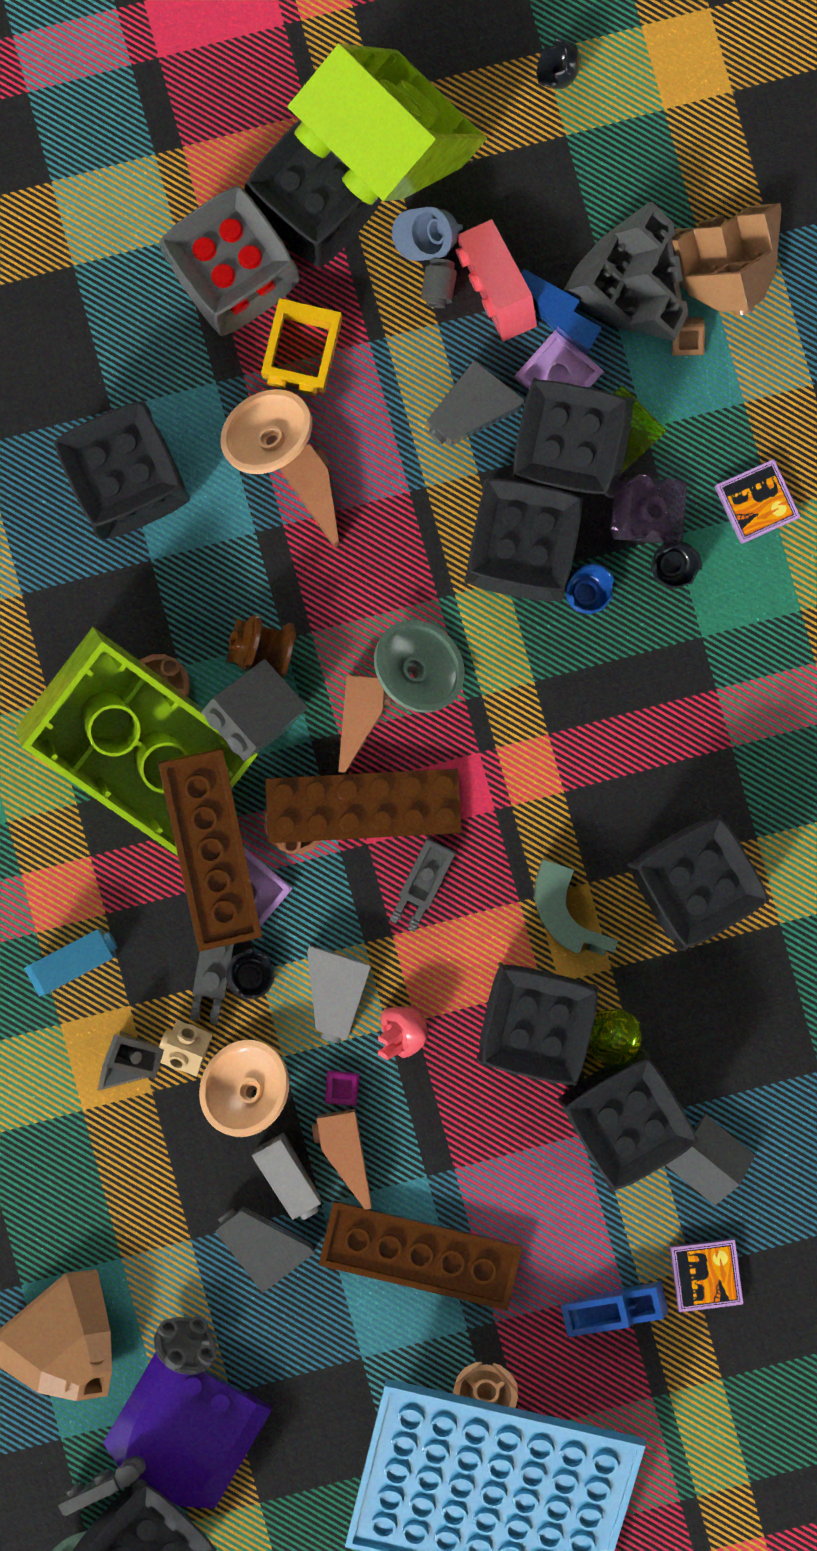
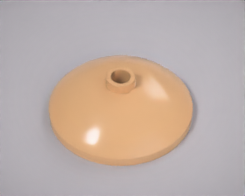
(266, 431)
(230, 1082)

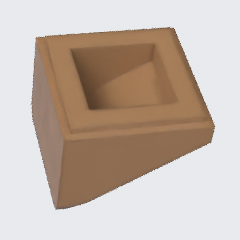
(690, 338)

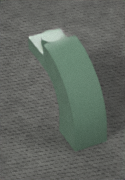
(550, 902)

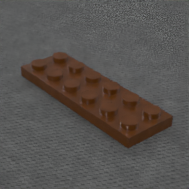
(363, 806)
(209, 849)
(420, 1255)

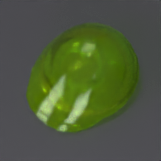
(614, 1037)

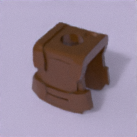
(274, 645)

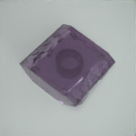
(648, 509)

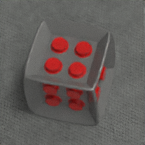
(229, 260)

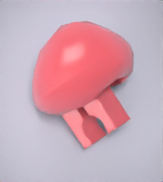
(403, 1032)

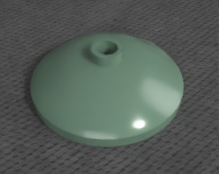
(429, 656)

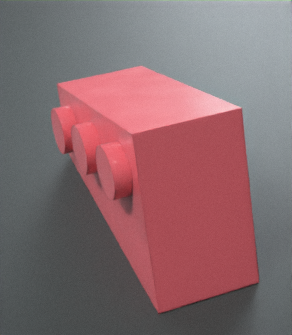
(497, 279)

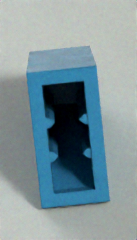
(71, 961)

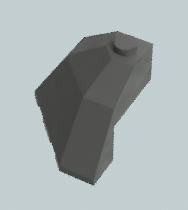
(634, 277)

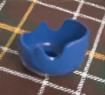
(589, 588)

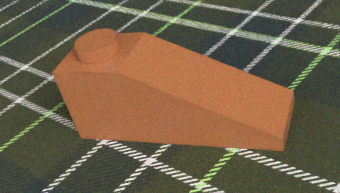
(312, 485)
(361, 712)
(343, 1147)

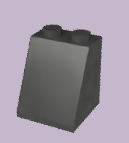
(254, 710)

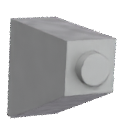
(336, 991)
(287, 1177)

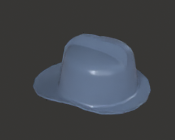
(425, 233)

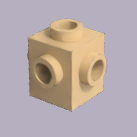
(185, 1047)

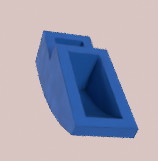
(560, 314)
(615, 1309)

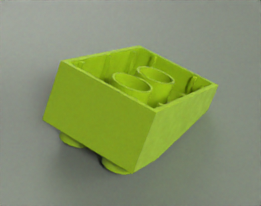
(382, 123)
(110, 724)

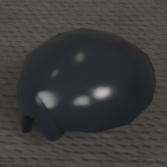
(558, 65)
(675, 564)
(250, 974)

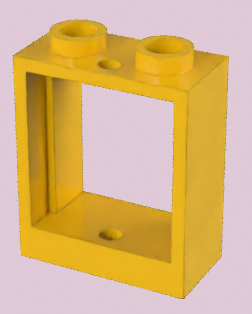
(307, 315)

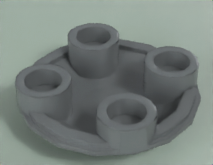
(185, 1345)

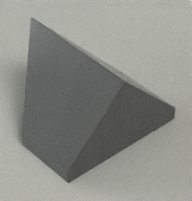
(129, 1061)

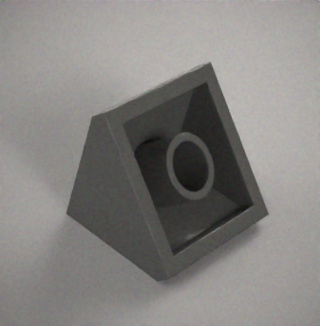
(713, 1163)

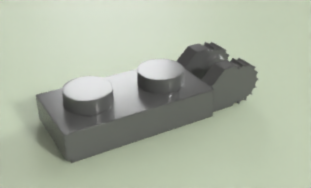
(424, 880)
(211, 980)
(103, 1485)

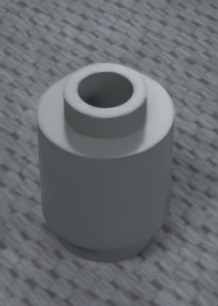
(439, 283)

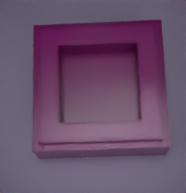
(342, 1088)

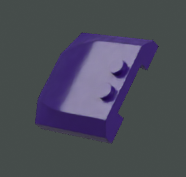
(187, 1432)

